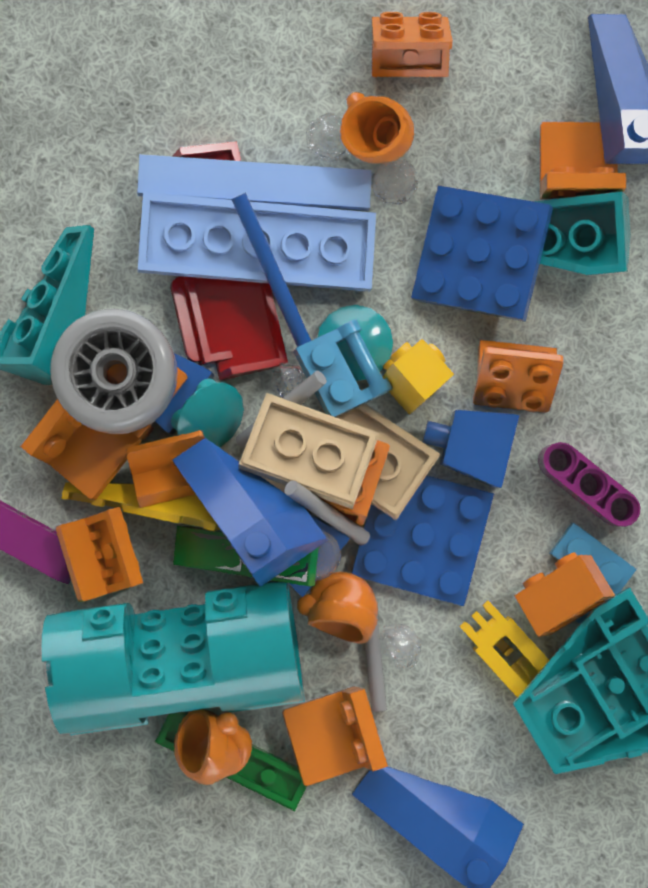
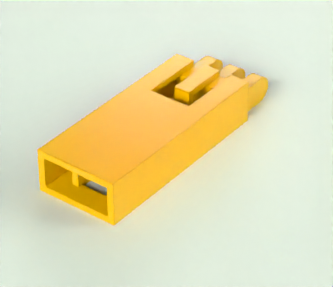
(491, 634)

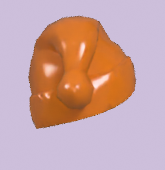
(376, 128)
(341, 607)
(211, 746)

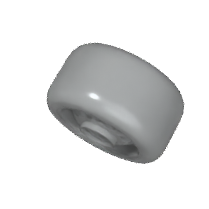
(89, 351)

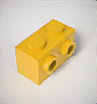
(416, 374)

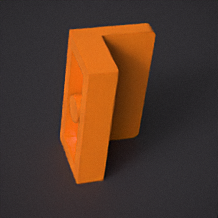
(154, 472)

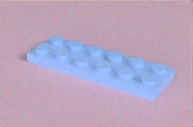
(209, 241)

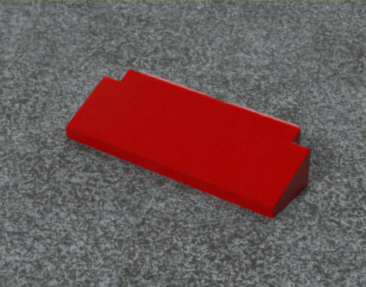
(227, 318)

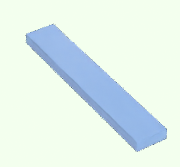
(261, 181)

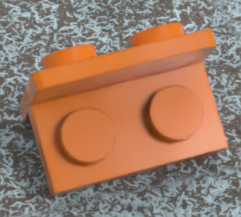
(411, 45)
(516, 376)
(99, 554)

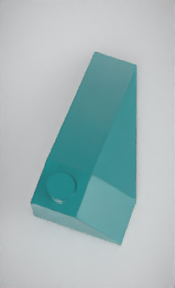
(588, 234)
(50, 307)

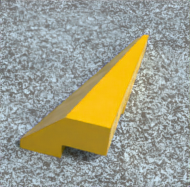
(183, 510)

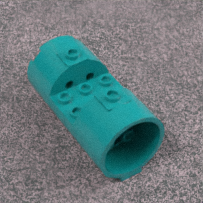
(125, 666)

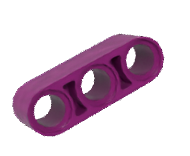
(605, 493)
(32, 543)

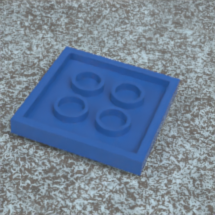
(482, 253)
(430, 543)

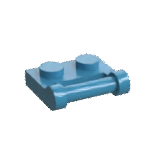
(341, 390)

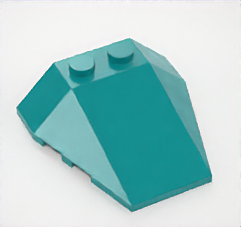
(593, 691)

